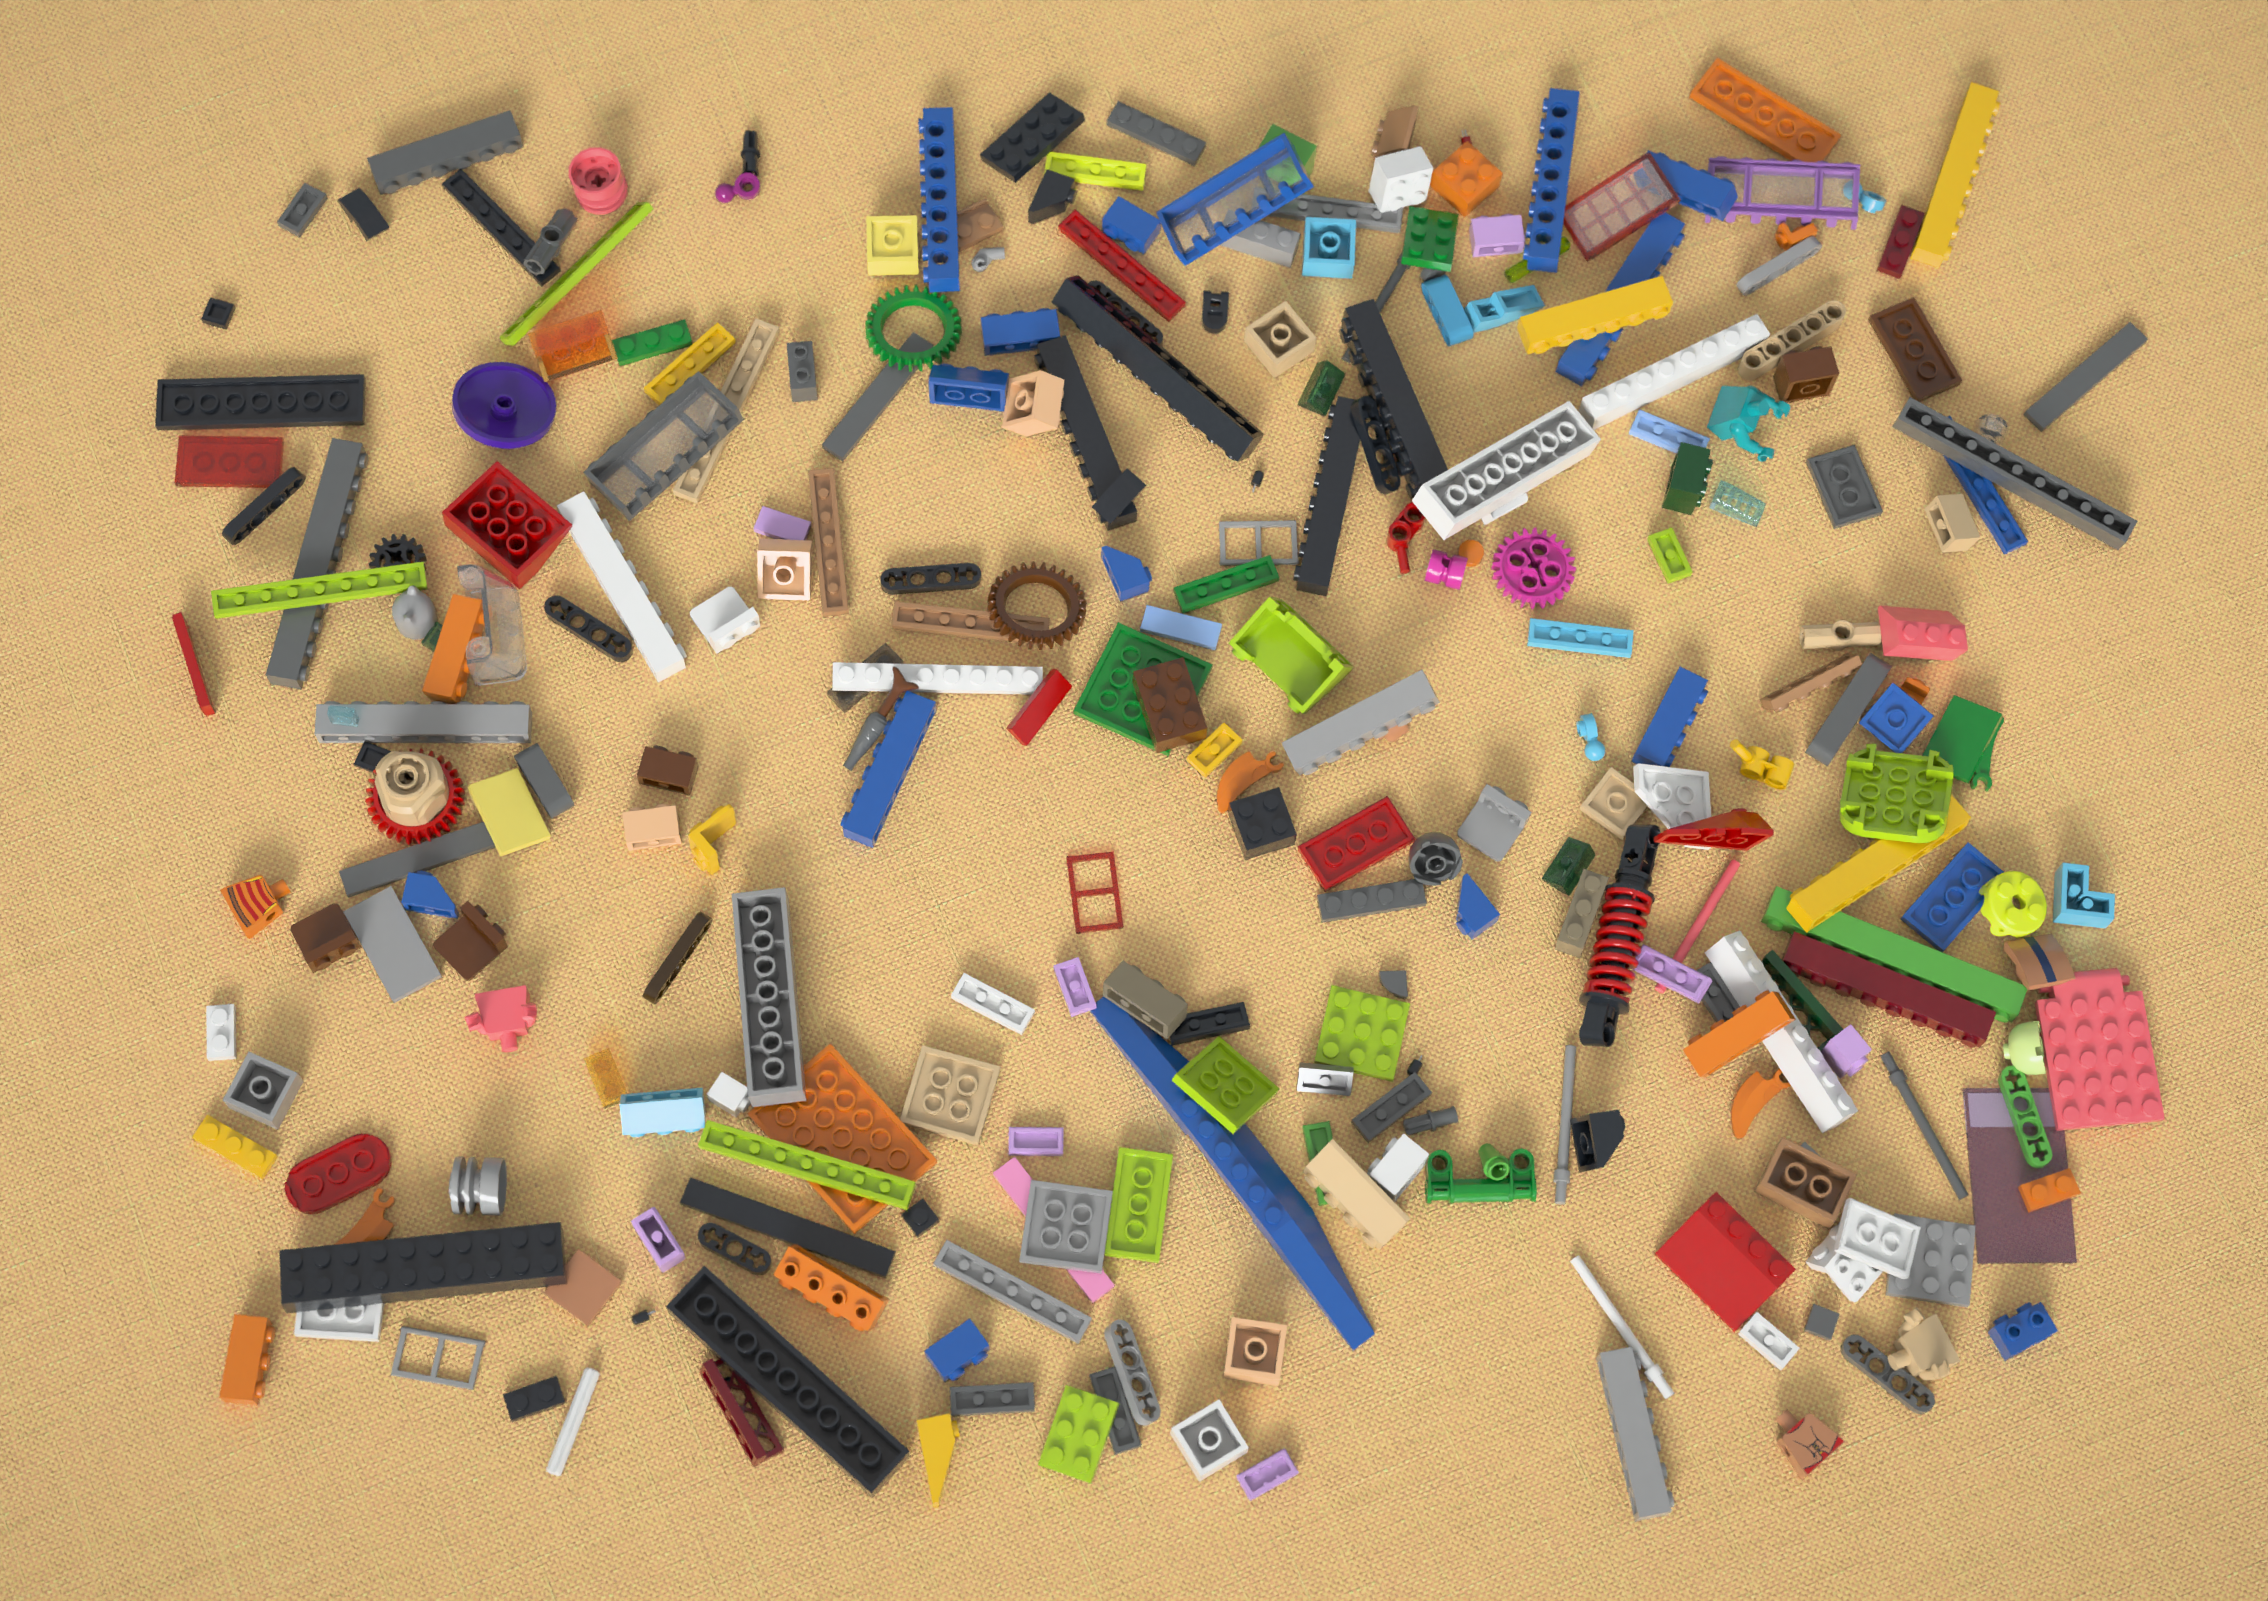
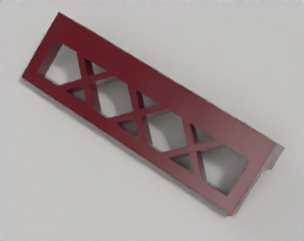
(735, 1413)

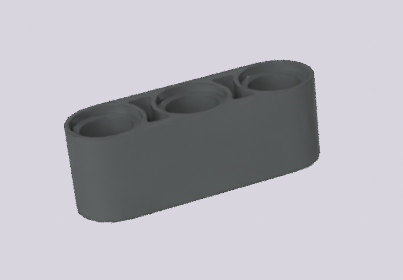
(544, 780)

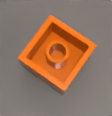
(1466, 179)

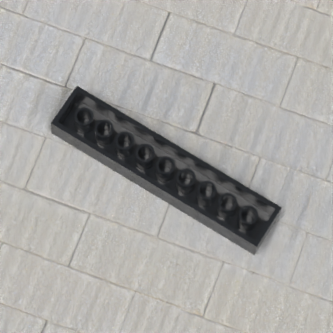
(422, 1267)
(788, 1381)

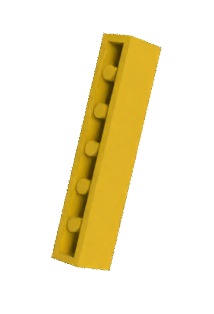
(1594, 315)

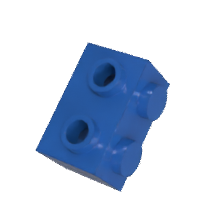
(2022, 1330)

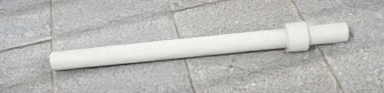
(1652, 1371)

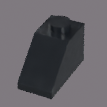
(1052, 196)

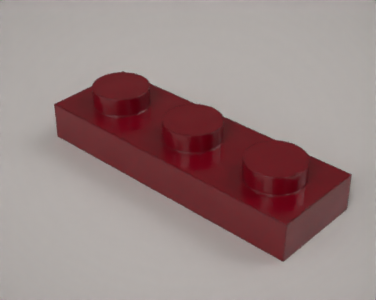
(1900, 242)

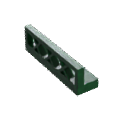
(1802, 998)

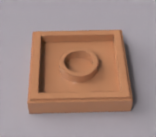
(586, 1290)

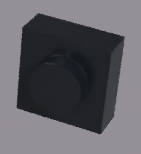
(920, 1218)

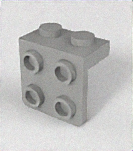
(1494, 823)

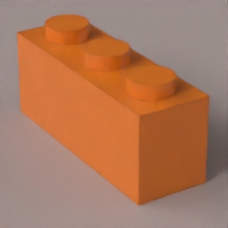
(247, 1360)

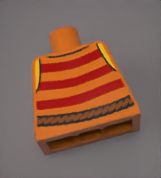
(255, 902)

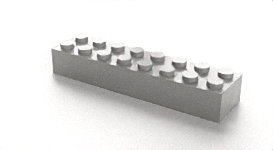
(768, 997)

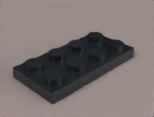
(1032, 137)

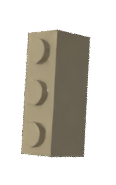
(1581, 913)
(1145, 999)

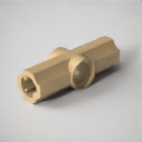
(1825, 637)

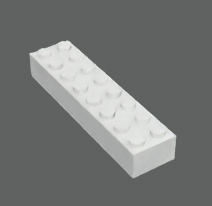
(1506, 470)

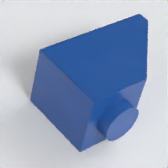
(1125, 573)
(427, 896)
(1474, 909)

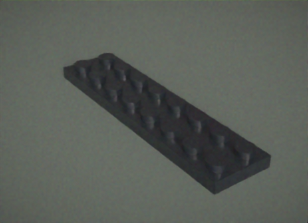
(260, 402)

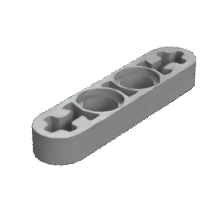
(1779, 265)
(1136, 1371)

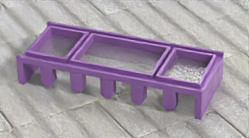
(1791, 189)

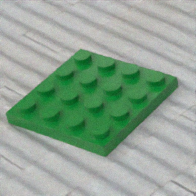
(1110, 694)

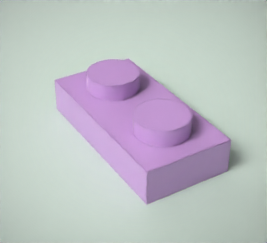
(1074, 987)

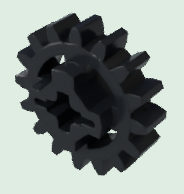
(397, 551)

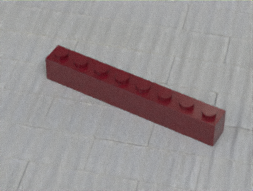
(1888, 990)

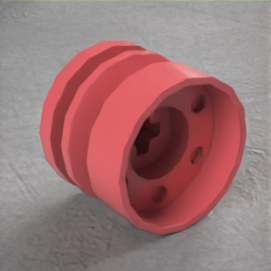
(598, 180)

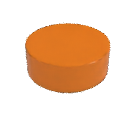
(1473, 551)

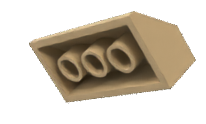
(1355, 1195)

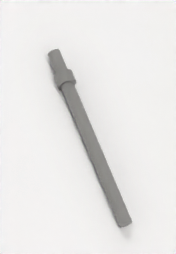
(1562, 1174)

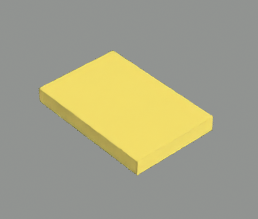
(509, 812)

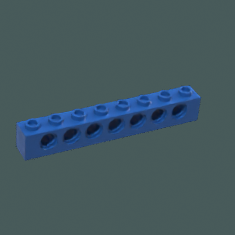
(1546, 256)
(944, 276)

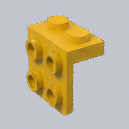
(706, 833)

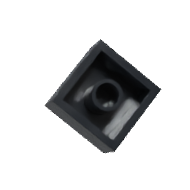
(1262, 823)

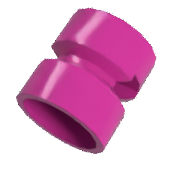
(1446, 569)

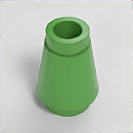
(1493, 1162)

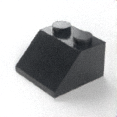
(1596, 1138)

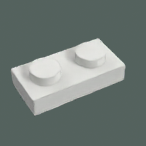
(221, 1032)
(1768, 1341)

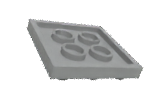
(1066, 1226)
(1940, 1264)

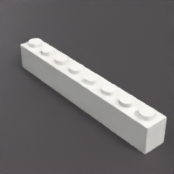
(1672, 372)
(622, 587)
(1791, 1045)

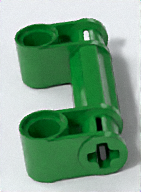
(1517, 1185)

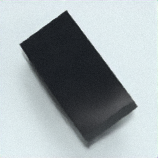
(363, 213)
(1119, 496)

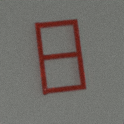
(1094, 892)

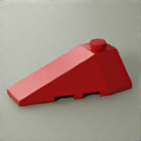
(1727, 831)

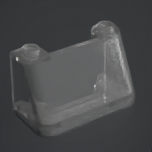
(500, 653)

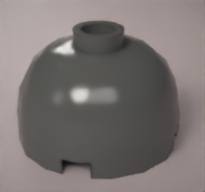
(1434, 858)

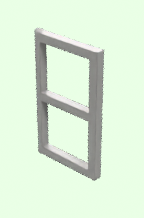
(1257, 525)
(433, 1377)

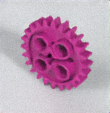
(1512, 576)

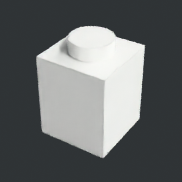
(729, 1095)

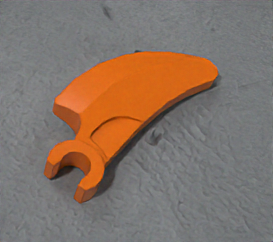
(1241, 775)
(1751, 1098)
(372, 1224)

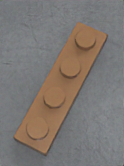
(1819, 679)

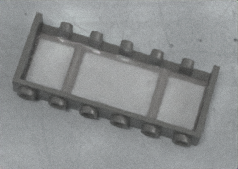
(663, 445)

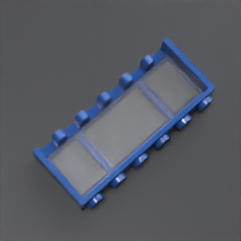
(1234, 199)

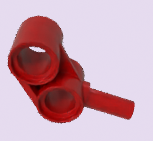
(1408, 528)

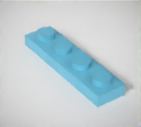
(1580, 638)

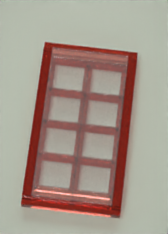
(1619, 206)

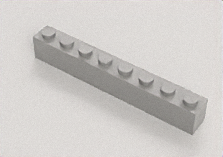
(428, 723)

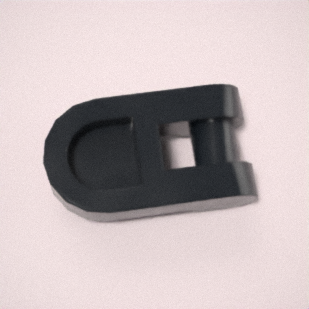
(1215, 318)

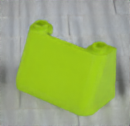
(1291, 654)

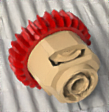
(415, 794)

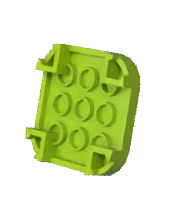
(1896, 795)

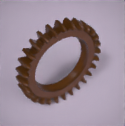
(1009, 581)

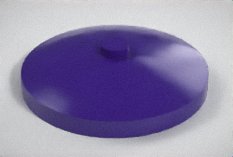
(503, 405)

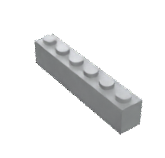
(1360, 723)
(1634, 1434)

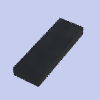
(1211, 1023)

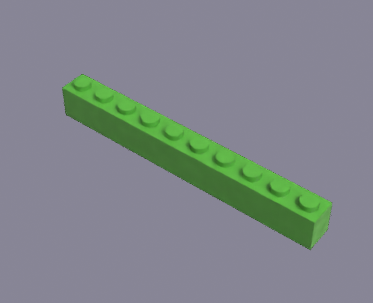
(1904, 957)

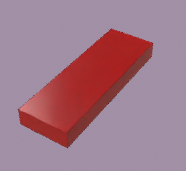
(1039, 707)

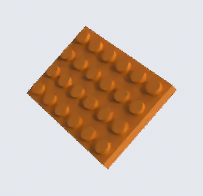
(847, 1123)

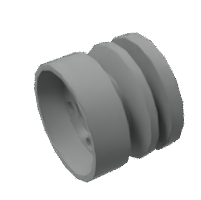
(476, 1185)

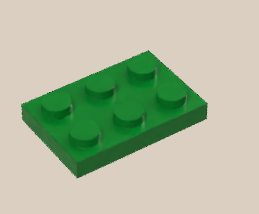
(1429, 239)

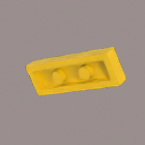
(234, 1147)

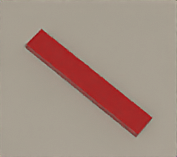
(1122, 265)

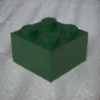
(1687, 478)

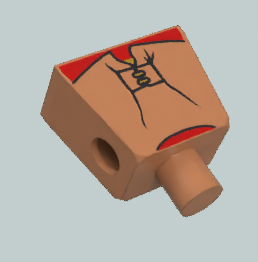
(1806, 1442)

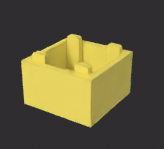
(892, 245)

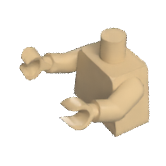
(1923, 1348)

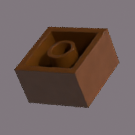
(1806, 374)

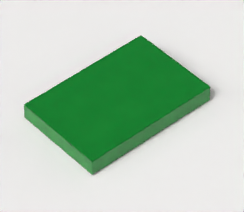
(1964, 736)

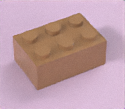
(1805, 1183)

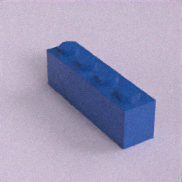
(1698, 188)
(1670, 719)

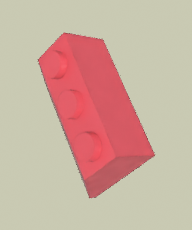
(1921, 633)

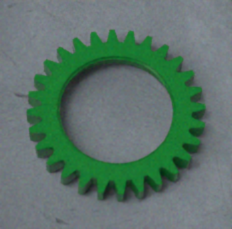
(945, 310)

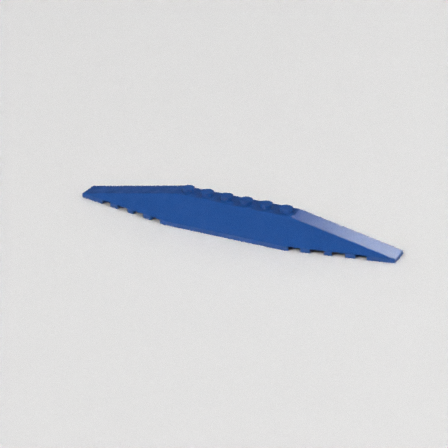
(1248, 1172)

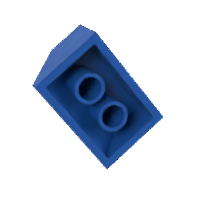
(968, 387)

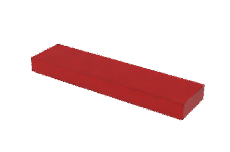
(193, 664)

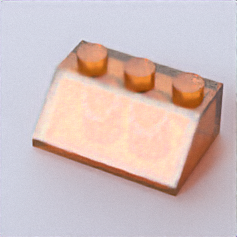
(572, 345)

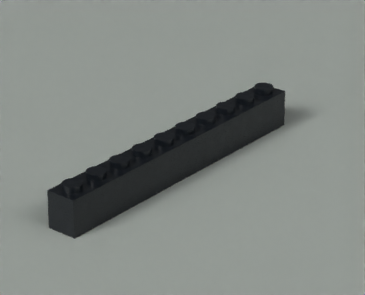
(1157, 368)

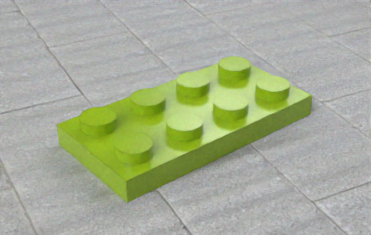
(1138, 1205)

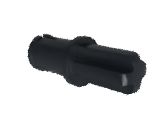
(750, 152)

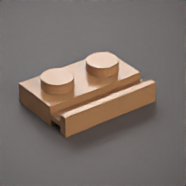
(976, 224)

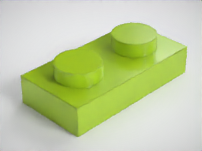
(1669, 555)

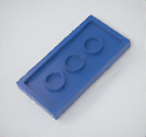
(1951, 898)

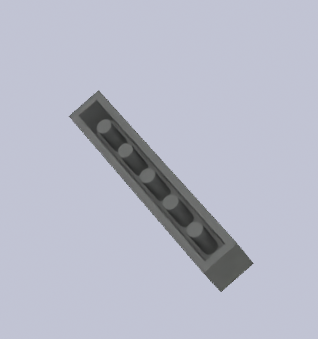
(445, 152)

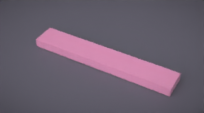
(1017, 1185)

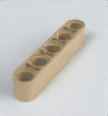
(1799, 332)

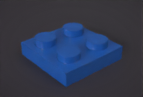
(1896, 719)

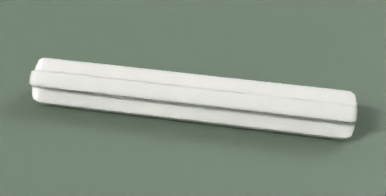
(572, 1421)

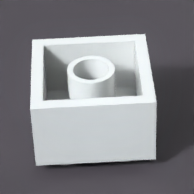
(1400, 179)
(1399, 1166)
(1209, 1440)

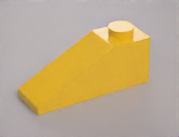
(938, 1445)

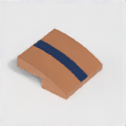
(2039, 961)

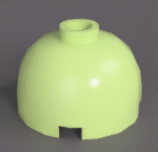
(2026, 1048)

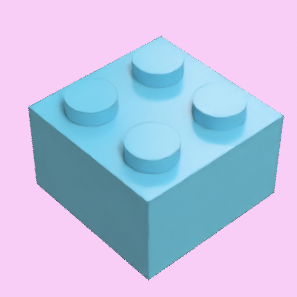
(1329, 247)

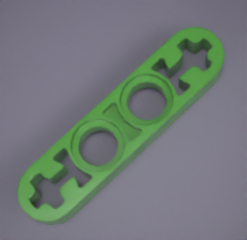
(2030, 1115)

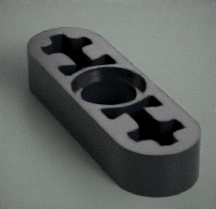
(720, 1232)

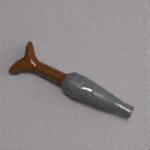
(877, 721)

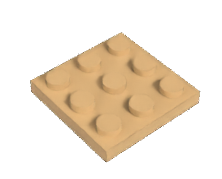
(950, 1095)

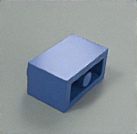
(1130, 225)
(957, 1351)

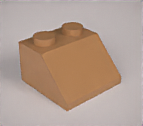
(1395, 131)

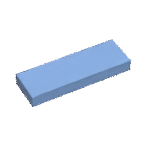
(1664, 433)
(1181, 627)

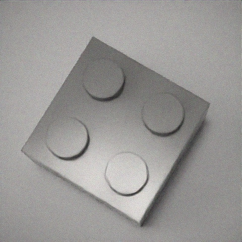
(263, 1090)

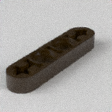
(677, 958)

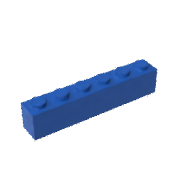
(889, 768)

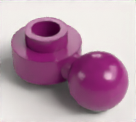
(725, 192)

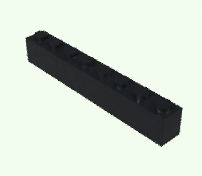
(1083, 425)
(1330, 501)

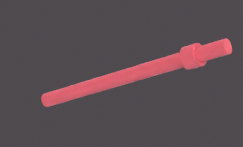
(1703, 916)

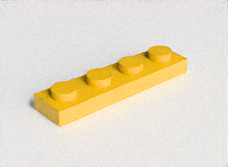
(694, 359)

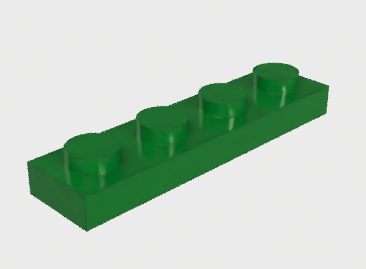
(1226, 584)

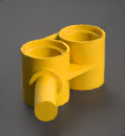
(1758, 767)

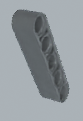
(1848, 709)

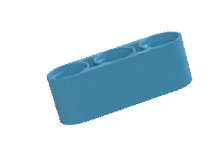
(1447, 310)

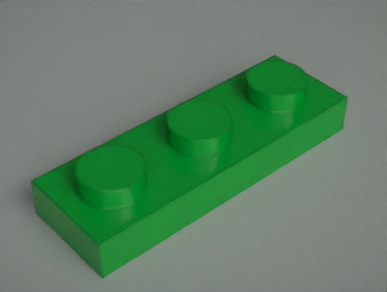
(652, 342)

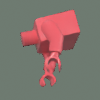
(504, 1015)

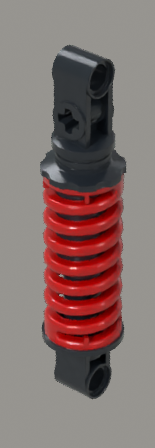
(1617, 938)

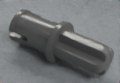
(1430, 1120)

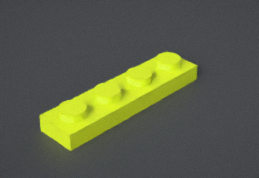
(1098, 170)

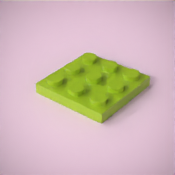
(1362, 1032)
(1225, 1084)

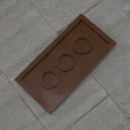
(1915, 350)

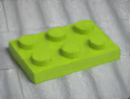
(1078, 1434)

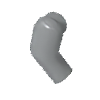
(985, 257)

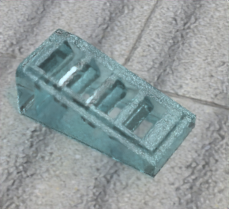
(1741, 496)

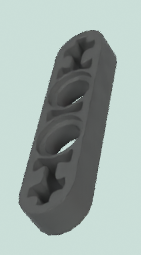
(1884, 1378)

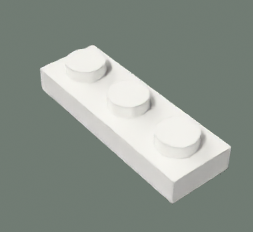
(992, 1004)

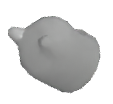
(414, 613)

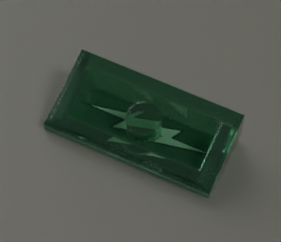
(1321, 388)
(1568, 865)

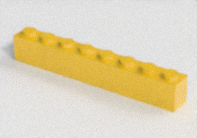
(1954, 175)
(1864, 872)

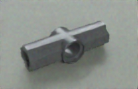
(550, 241)

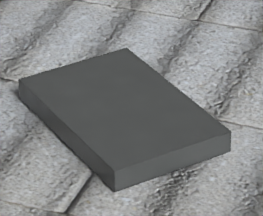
(1844, 486)

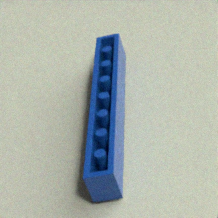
(1642, 264)

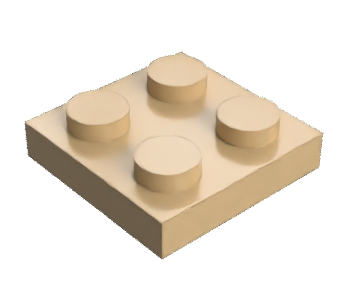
(1614, 803)

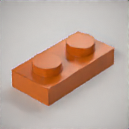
(2049, 1190)

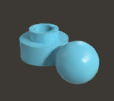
(1871, 201)
(1587, 728)

